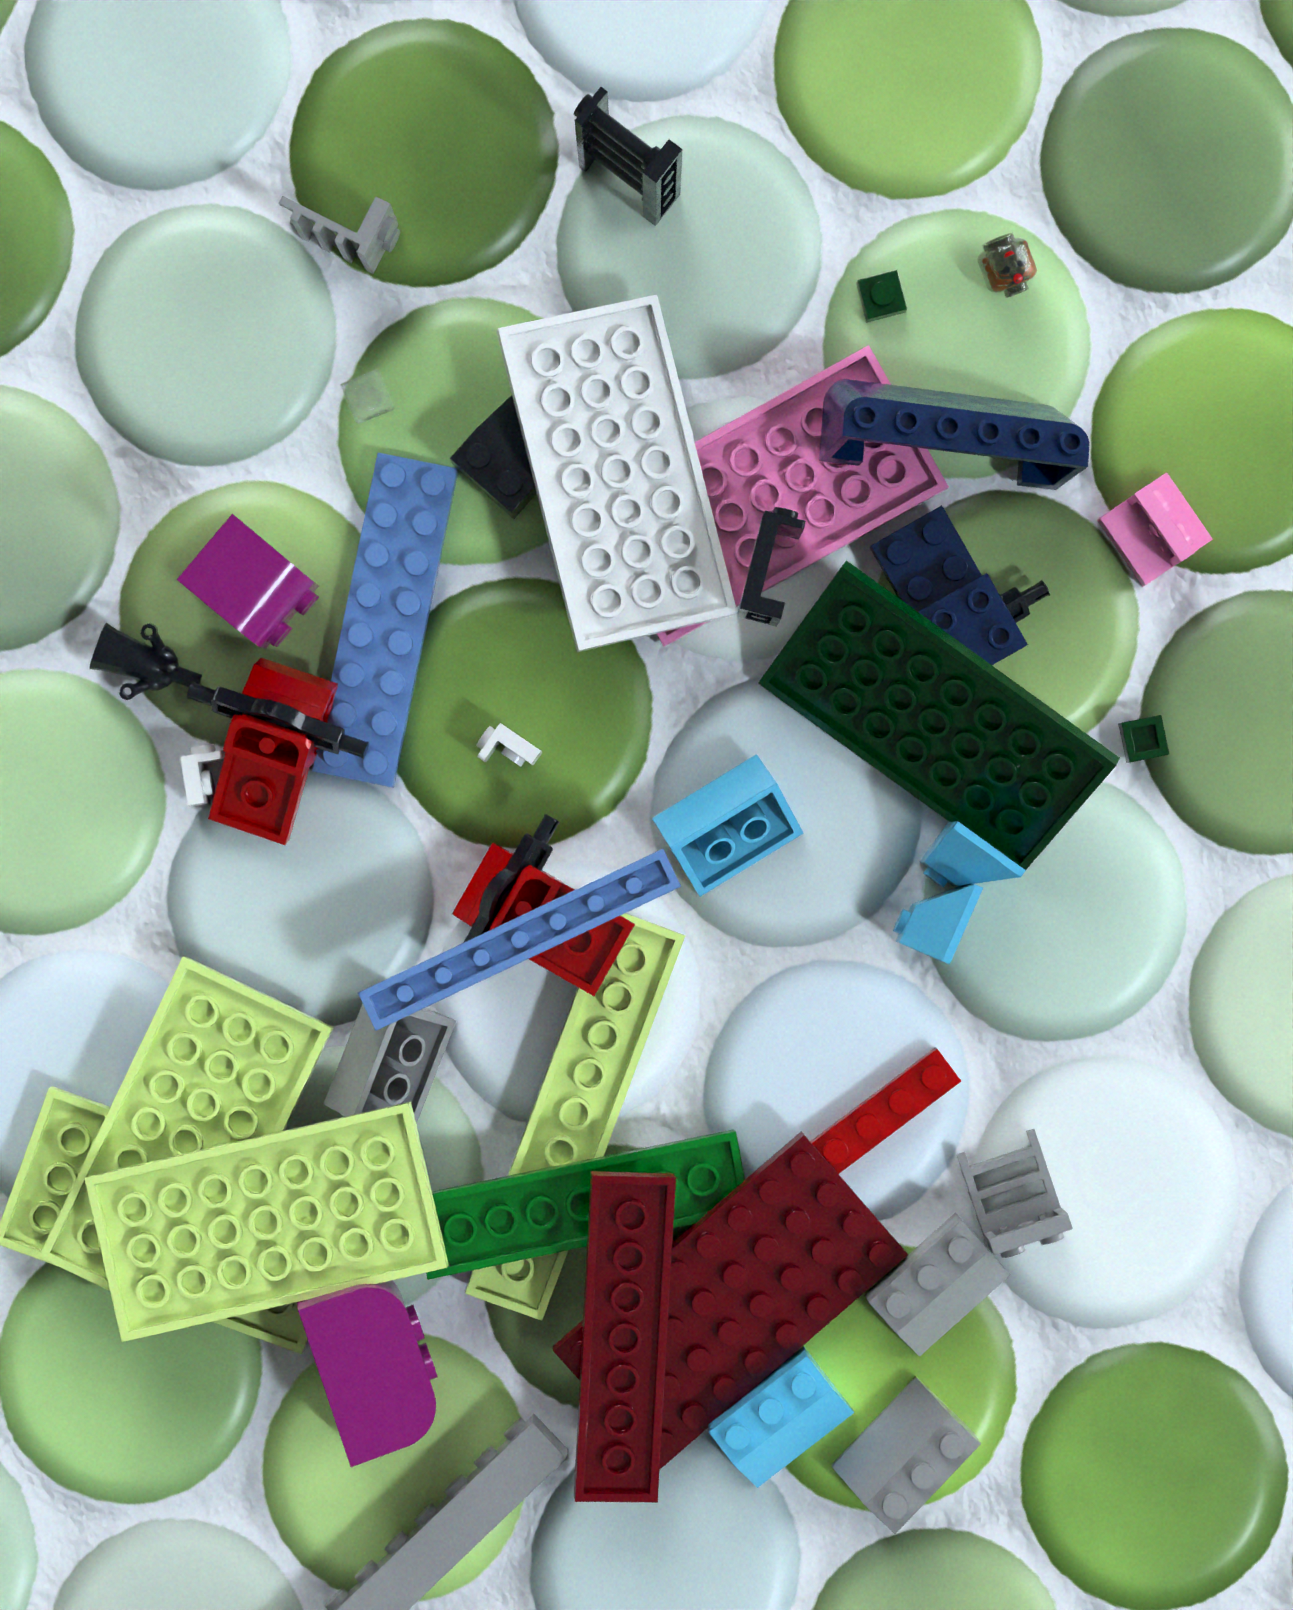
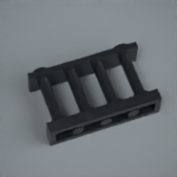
(648, 170)

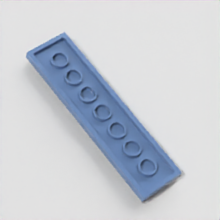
(388, 614)

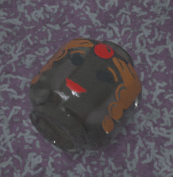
(1007, 264)

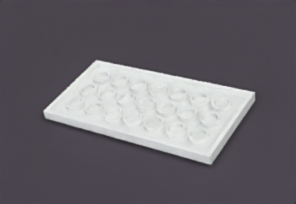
(616, 472)

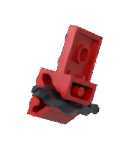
(271, 746)
(516, 884)

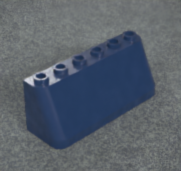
(1037, 435)

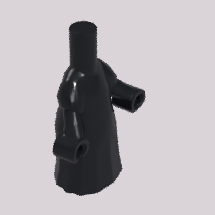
(153, 665)

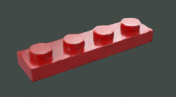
(886, 1110)

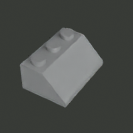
(389, 1063)
(936, 1285)
(905, 1455)

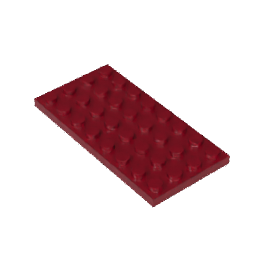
(758, 1285)

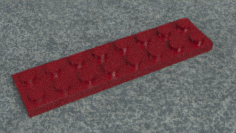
(624, 1336)

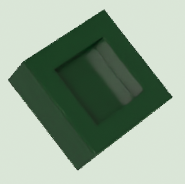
(881, 296)
(1143, 739)

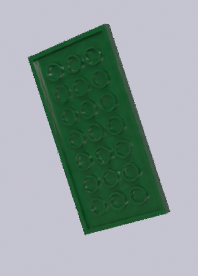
(936, 717)

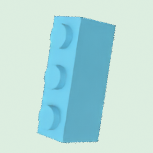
(728, 825)
(780, 1418)

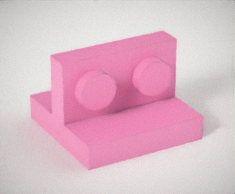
(1154, 529)

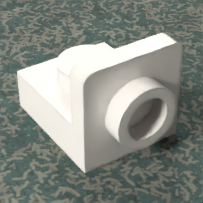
(515, 748)
(197, 781)

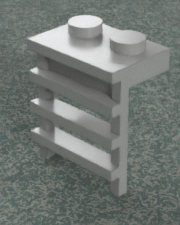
(374, 237)
(1026, 1220)

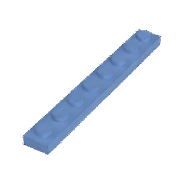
(519, 939)

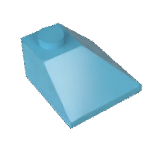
(966, 859)
(938, 922)

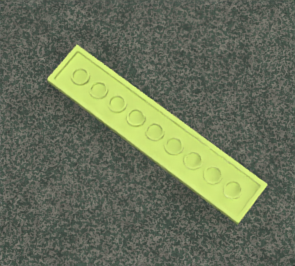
(584, 1094)

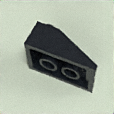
(498, 460)

